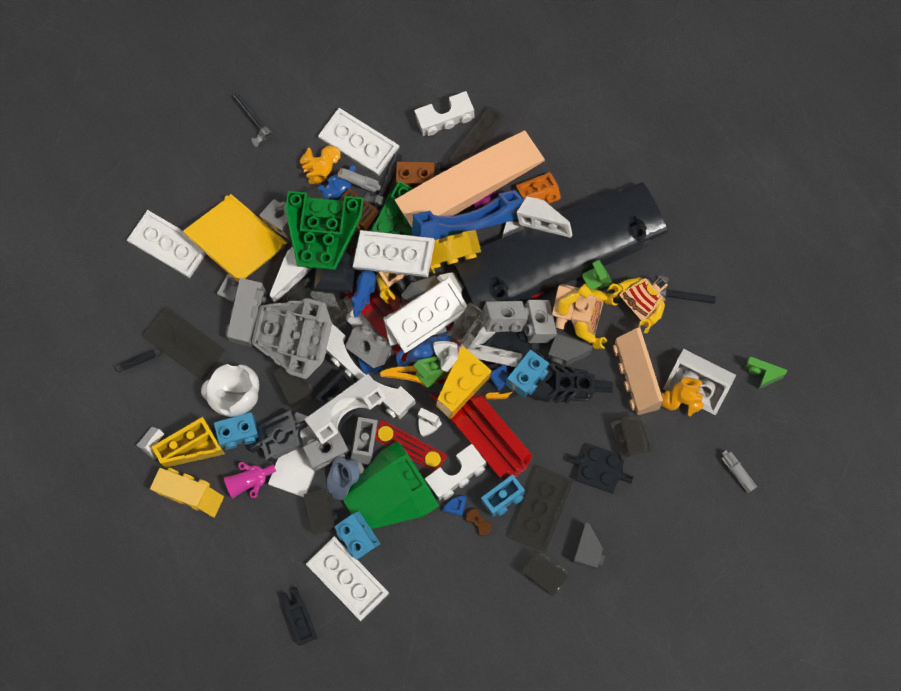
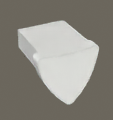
(447, 353)
(428, 422)
(149, 440)

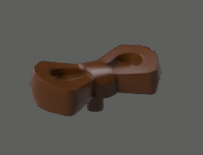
(484, 527)

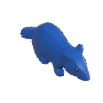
(336, 186)
(365, 286)
(422, 350)

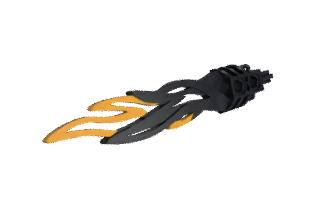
(542, 392)

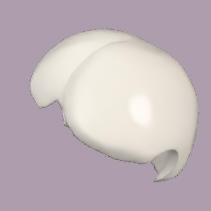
(231, 390)

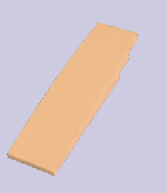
(472, 178)

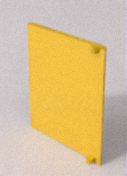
(235, 238)

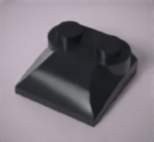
(337, 280)
(336, 387)

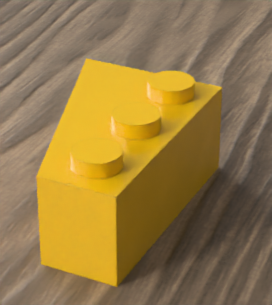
(455, 247)
(462, 383)
(188, 445)
(187, 491)

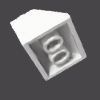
(714, 379)

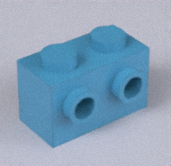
(527, 373)
(236, 431)
(502, 496)
(357, 535)

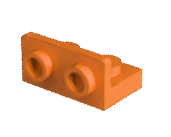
(541, 187)

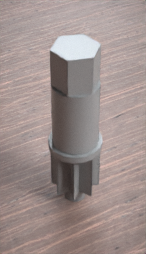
(360, 180)
(738, 471)

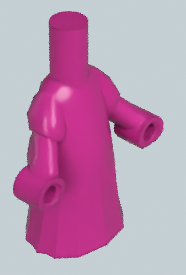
(243, 481)

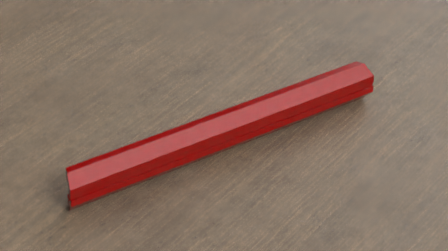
(476, 418)

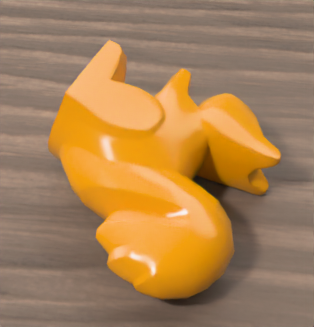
(319, 166)
(684, 392)

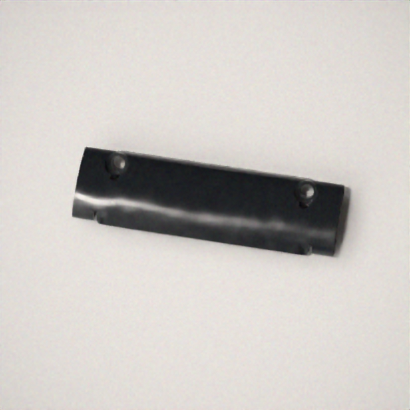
(542, 260)

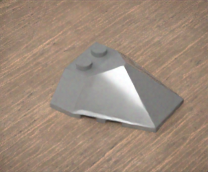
(294, 334)

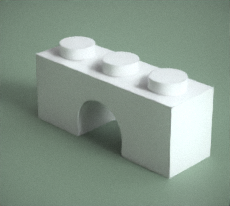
(431, 122)
(443, 484)

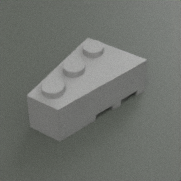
(244, 313)

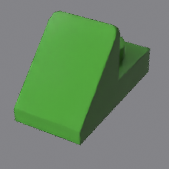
(597, 277)
(429, 370)
(770, 372)

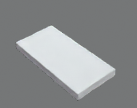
(358, 141)
(166, 244)
(394, 253)
(426, 315)
(294, 469)
(347, 578)

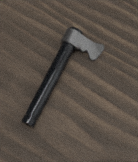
(265, 132)
(378, 200)
(686, 295)

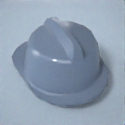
(342, 476)

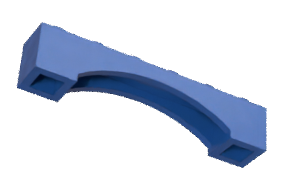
(498, 211)

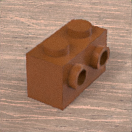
(415, 173)

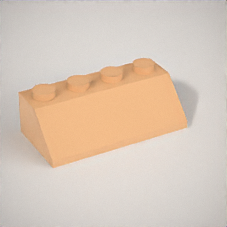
(638, 372)

